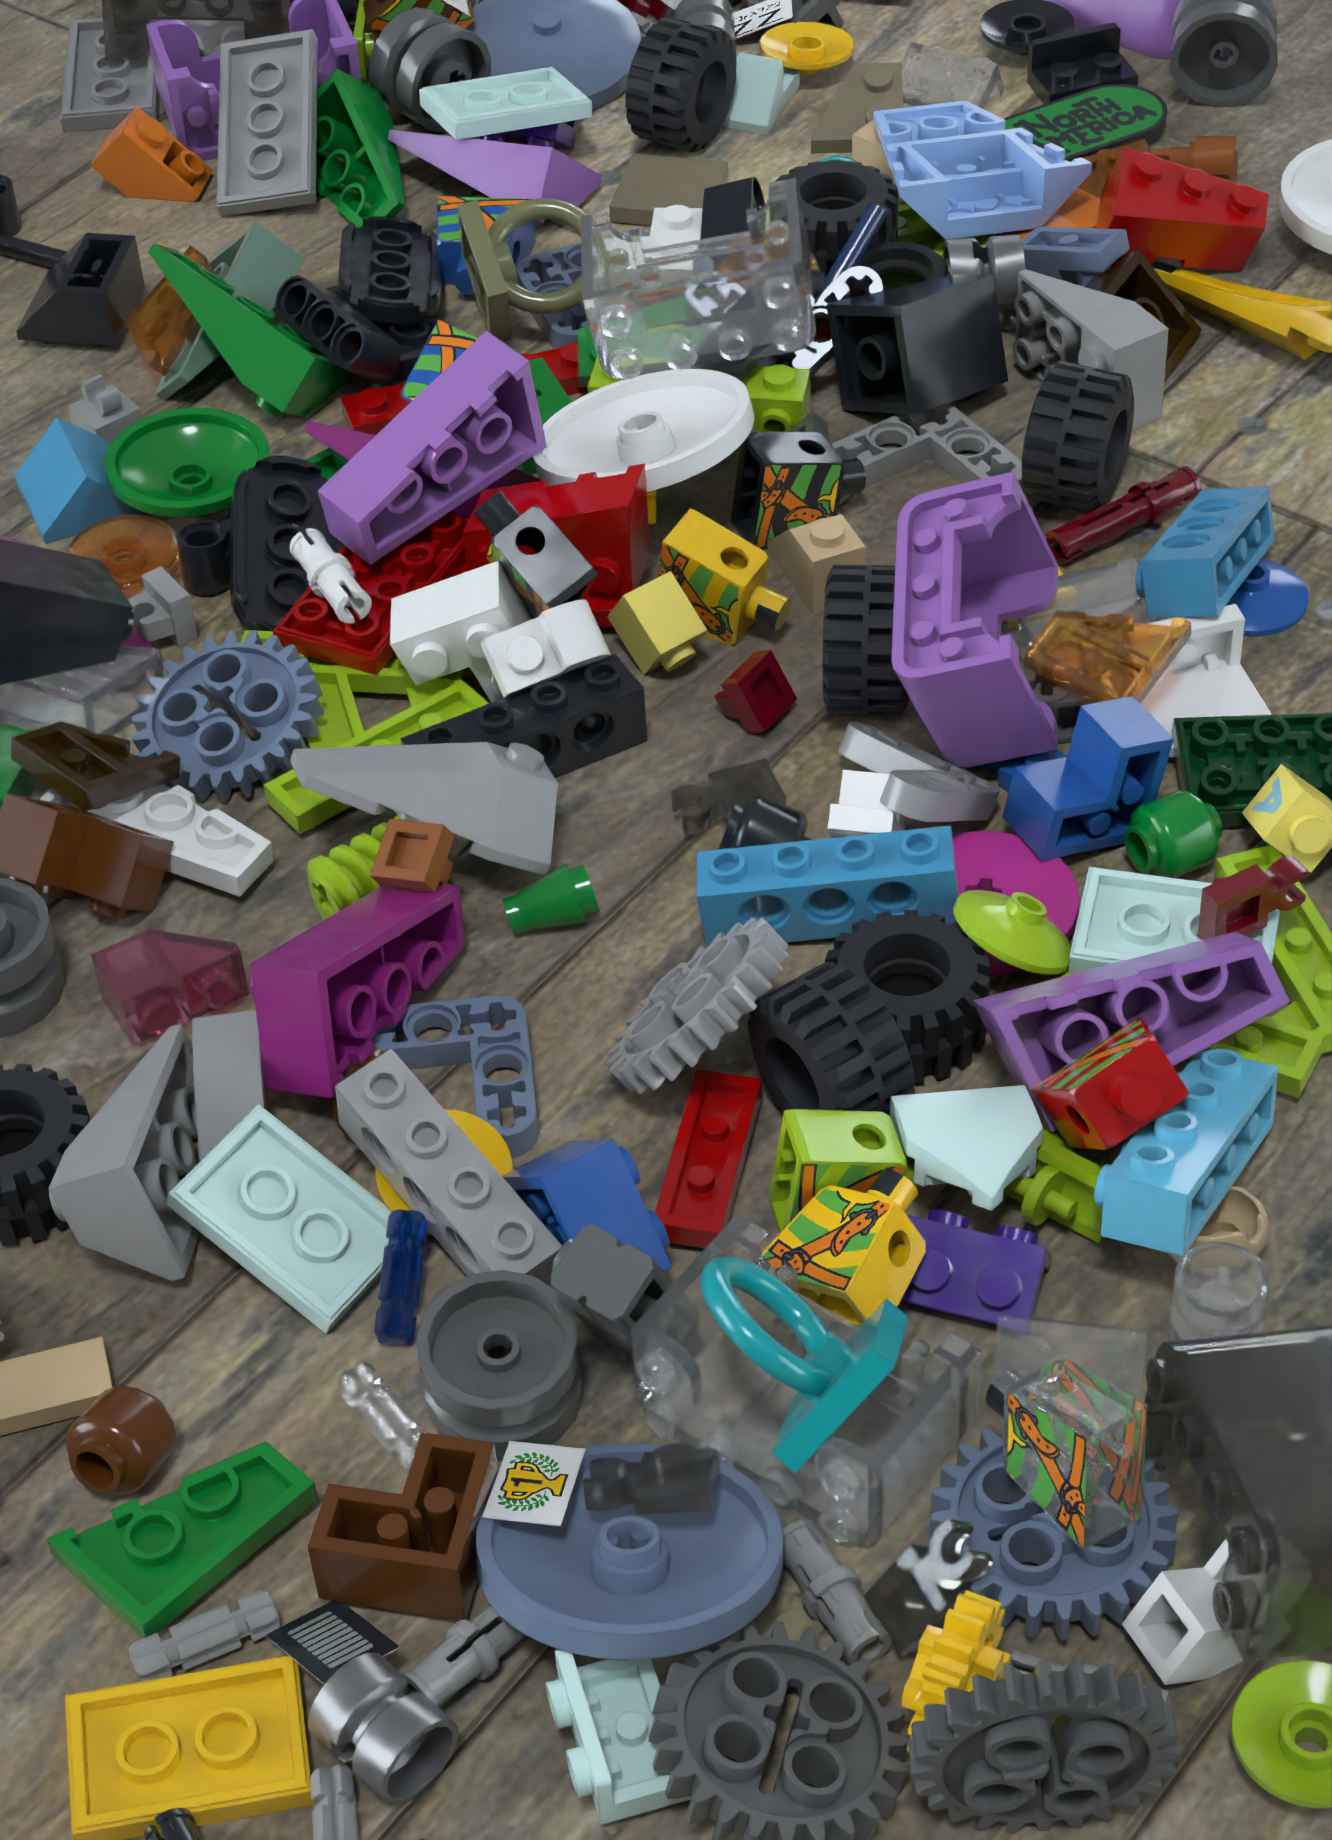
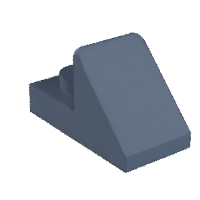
(1073, 252)

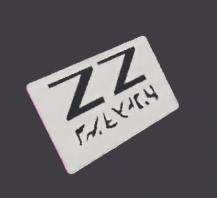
(761, 16)

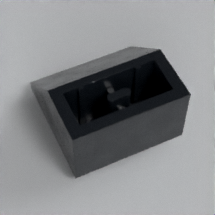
(87, 293)

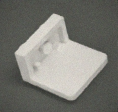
(1206, 674)

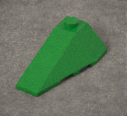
(353, 154)
(266, 358)

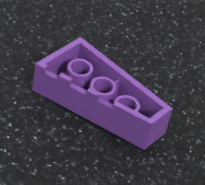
(437, 451)

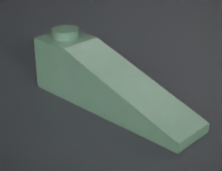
(256, 267)

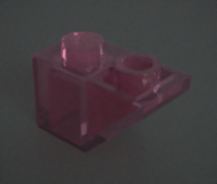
(167, 980)

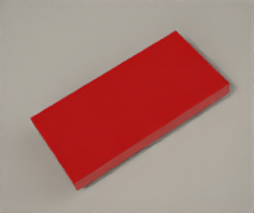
(365, 645)

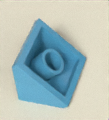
(67, 482)

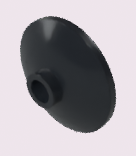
(1018, 22)

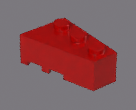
(1182, 212)
(597, 515)

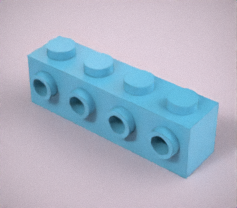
(1189, 1156)

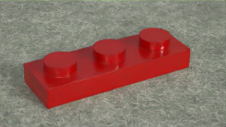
(708, 1156)

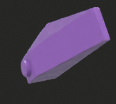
(504, 167)

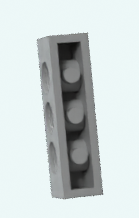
(441, 1172)

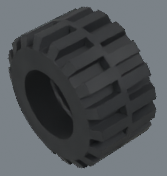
(681, 84)
(834, 200)
(1077, 436)
(858, 642)
(927, 982)
(829, 1044)
(38, 1124)

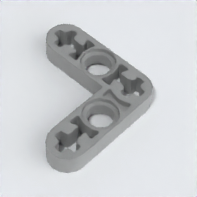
(933, 436)
(918, 781)

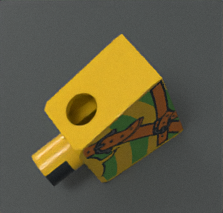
(722, 578)
(853, 1246)

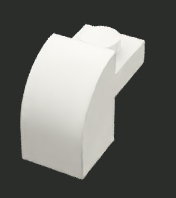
(545, 647)
(860, 807)
(1178, 1624)

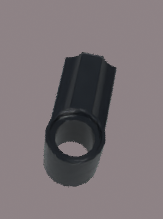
(205, 556)

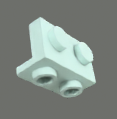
(611, 1722)

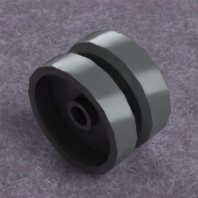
(1224, 49)
(420, 52)
(29, 959)
(500, 1360)

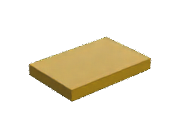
(198, 1741)

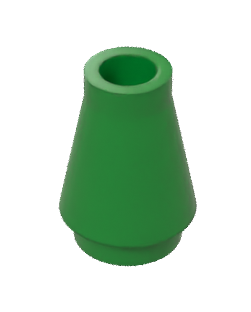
(553, 901)

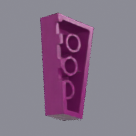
(327, 986)

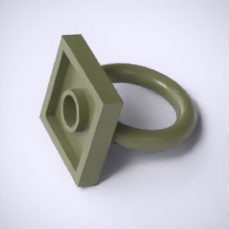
(493, 268)

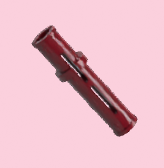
(1141, 506)

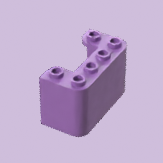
(192, 83)
(961, 570)

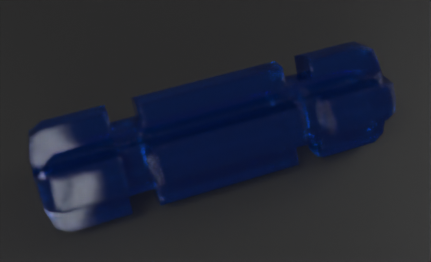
(401, 1278)

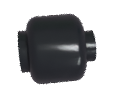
(763, 824)

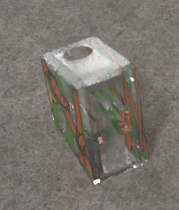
(1073, 1447)

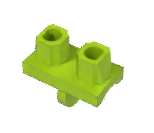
(1060, 1188)

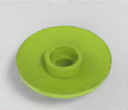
(1013, 930)
(1274, 1715)

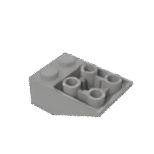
(1090, 330)

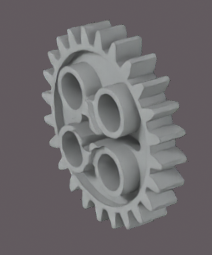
(697, 1005)

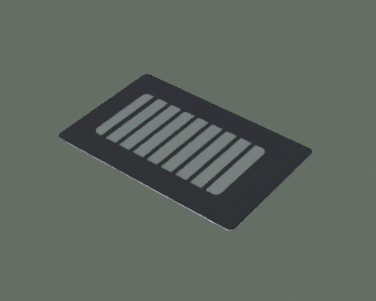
(329, 1639)

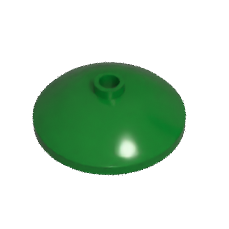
(183, 461)

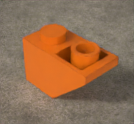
(150, 162)

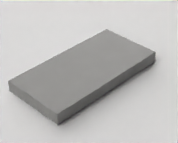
(99, 90)
(267, 123)

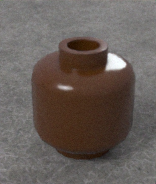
(120, 1441)

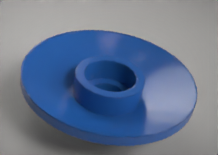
(1271, 599)

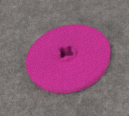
(1008, 865)

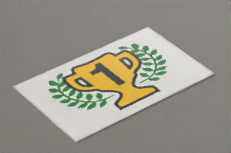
(534, 1483)

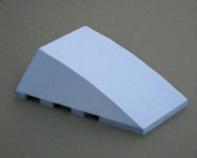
(972, 173)

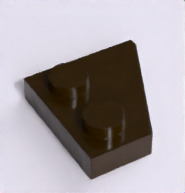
(88, 765)

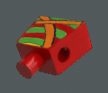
(1113, 1088)

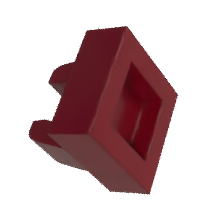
(756, 692)

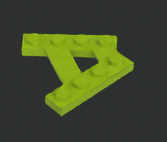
(342, 726)
(1304, 966)

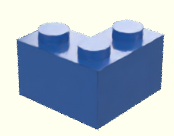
(1091, 793)
(590, 1185)

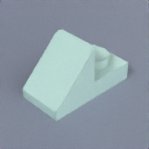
(760, 93)

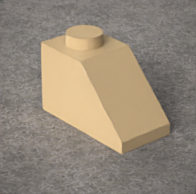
(810, 553)

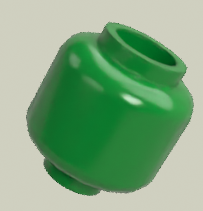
(1173, 835)

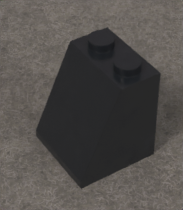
(918, 344)
(57, 612)

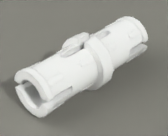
(330, 575)

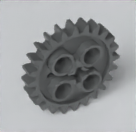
(709, 1716)
(1043, 1746)

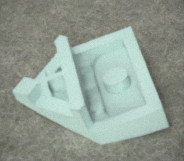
(970, 1138)

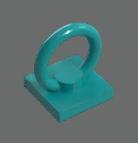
(832, 1374)

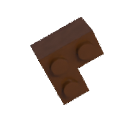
(77, 851)
(411, 1546)

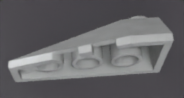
(474, 788)
(129, 1159)

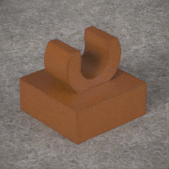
(413, 856)

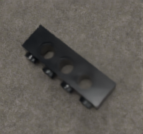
(565, 718)

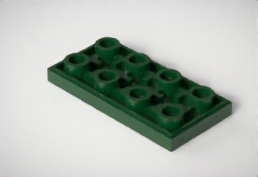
(1234, 756)

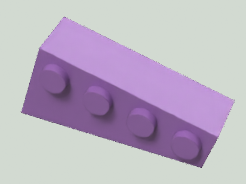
(1182, 993)

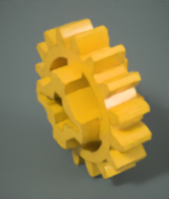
(956, 1653)

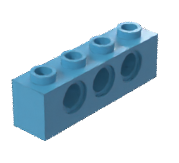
(1206, 553)
(827, 883)

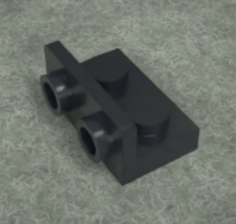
(1077, 62)

